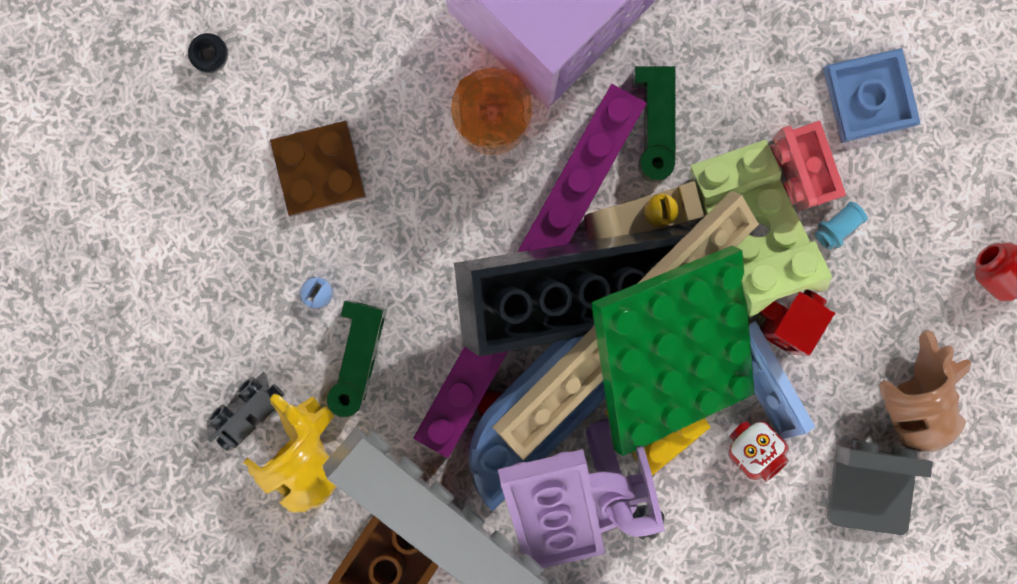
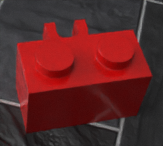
(796, 322)

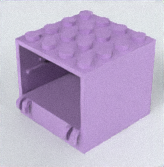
(547, 39)

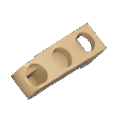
(630, 216)

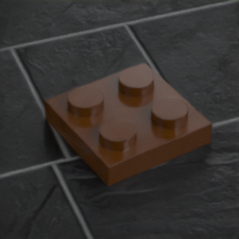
(318, 168)

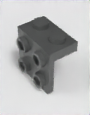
(874, 487)

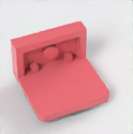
(807, 165)

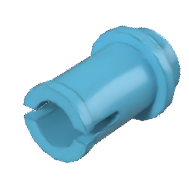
(840, 226)

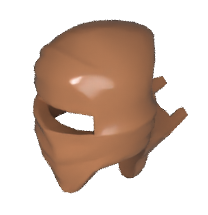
(928, 405)

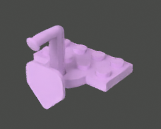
(565, 509)

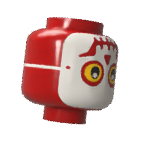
(758, 450)

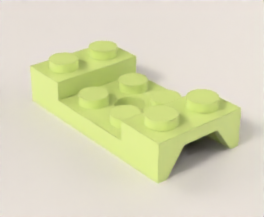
(785, 257)

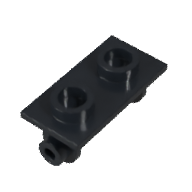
(231, 421)

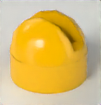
(653, 210)

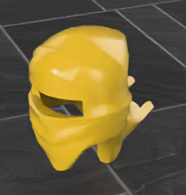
(297, 466)

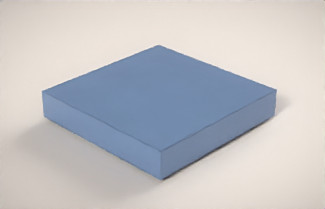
(871, 95)

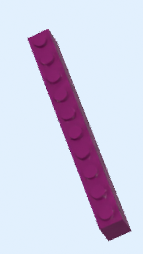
(551, 228)

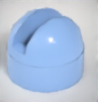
(322, 297)

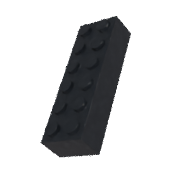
(549, 291)

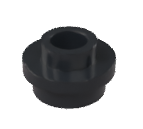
(196, 50)

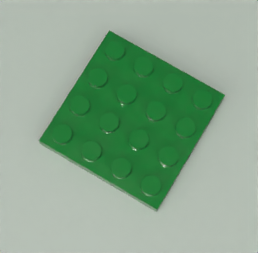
(674, 349)

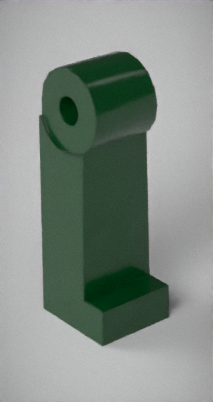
(659, 120)
(358, 359)

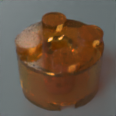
(472, 100)

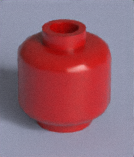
(998, 270)

